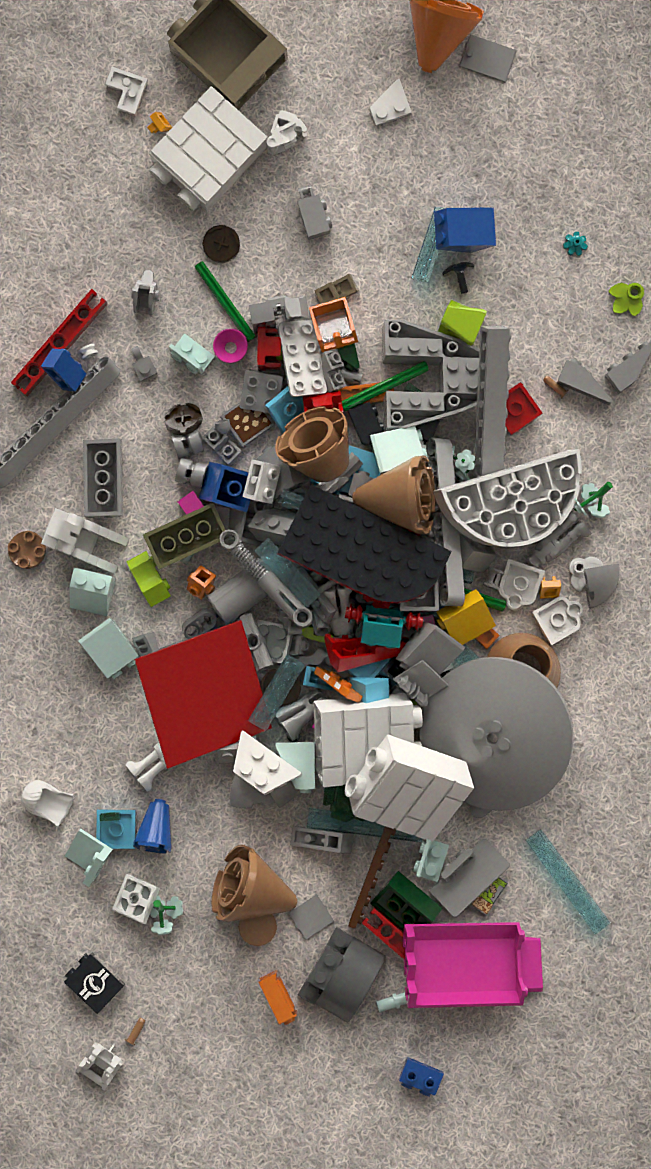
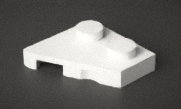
(390, 105)

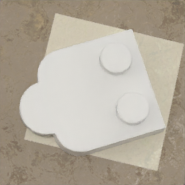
(520, 584)
(558, 618)

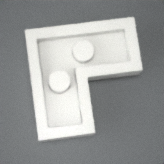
(131, 87)

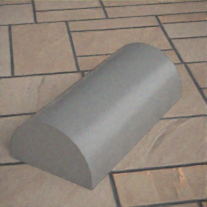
(103, 478)

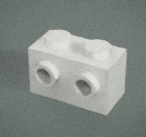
(261, 481)

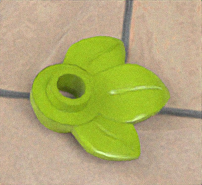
(625, 300)

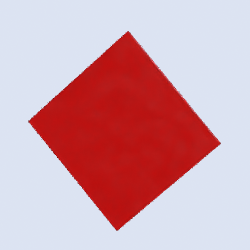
(201, 693)

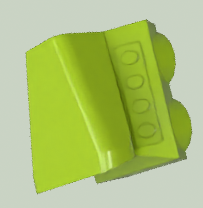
(462, 322)

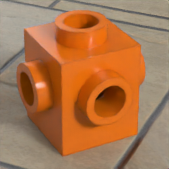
(201, 582)

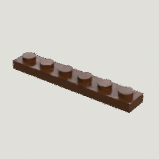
(370, 880)

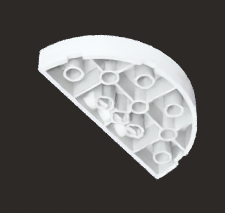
(514, 503)

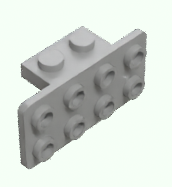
(469, 876)

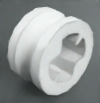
(88, 351)

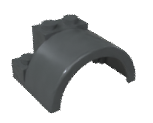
(342, 977)

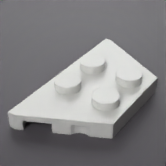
(261, 766)

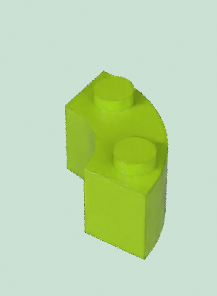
(148, 578)

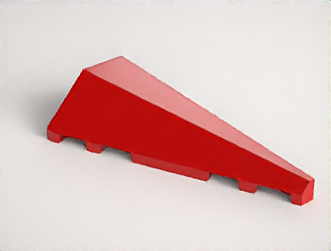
(350, 653)

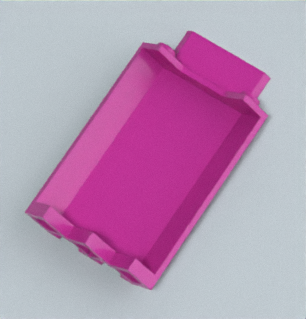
(470, 965)

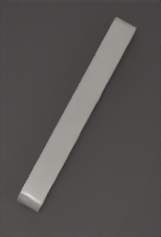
(56, 419)
(451, 580)

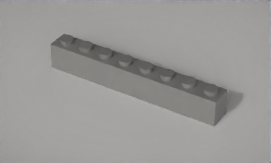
(492, 399)

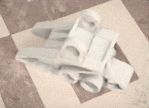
(77, 538)

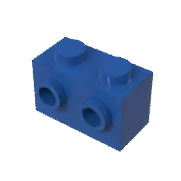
(63, 369)
(421, 1077)

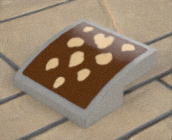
(247, 424)

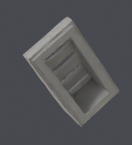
(144, 643)

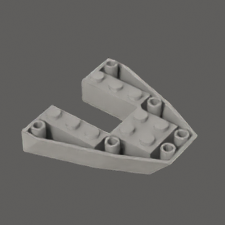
(458, 374)

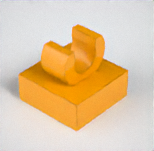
(159, 123)
(550, 589)

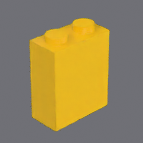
(468, 620)

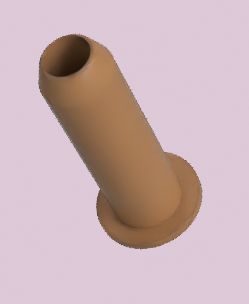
(555, 386)
(136, 1030)

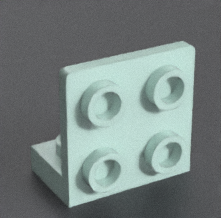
(191, 353)
(88, 854)
(431, 860)

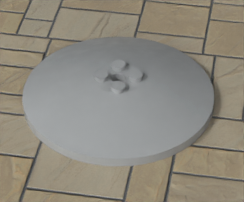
(524, 715)

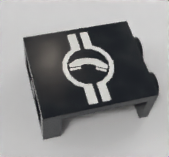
(93, 982)

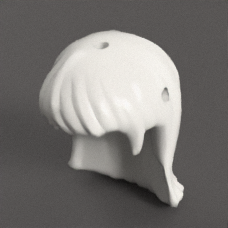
(46, 801)

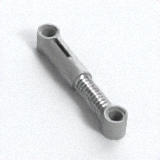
(267, 580)

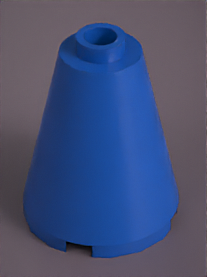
(155, 829)

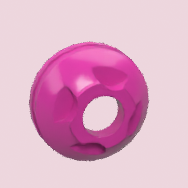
(225, 337)

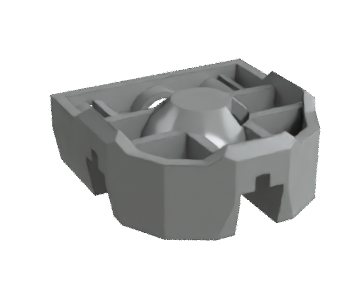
(265, 313)

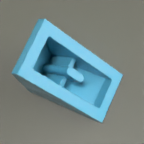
(313, 680)
(371, 688)

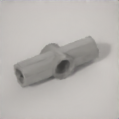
(259, 653)

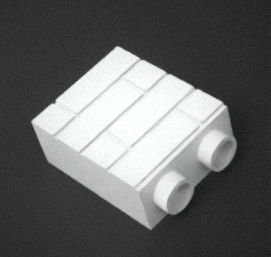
(207, 150)
(350, 729)
(409, 788)

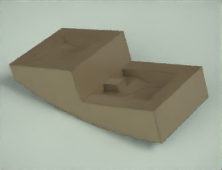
(338, 289)

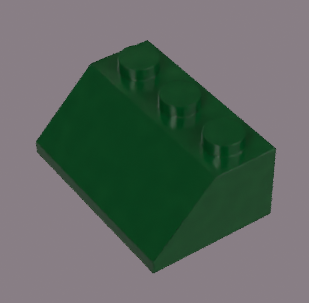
(405, 903)

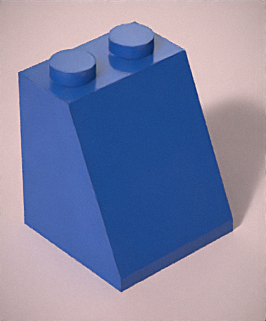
(464, 229)
(225, 486)

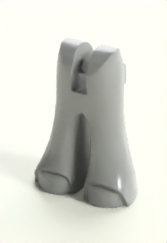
(298, 714)

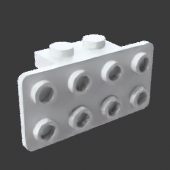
(301, 358)

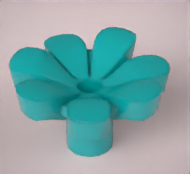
(573, 246)

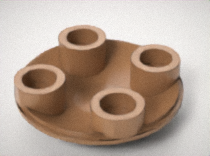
(26, 549)

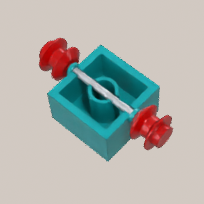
(383, 625)

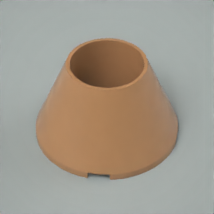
(316, 444)
(532, 645)

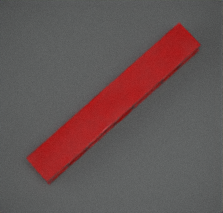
(69, 331)
(394, 940)

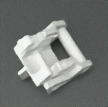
(284, 132)
(104, 1059)

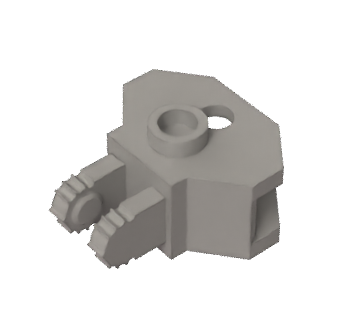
(145, 293)

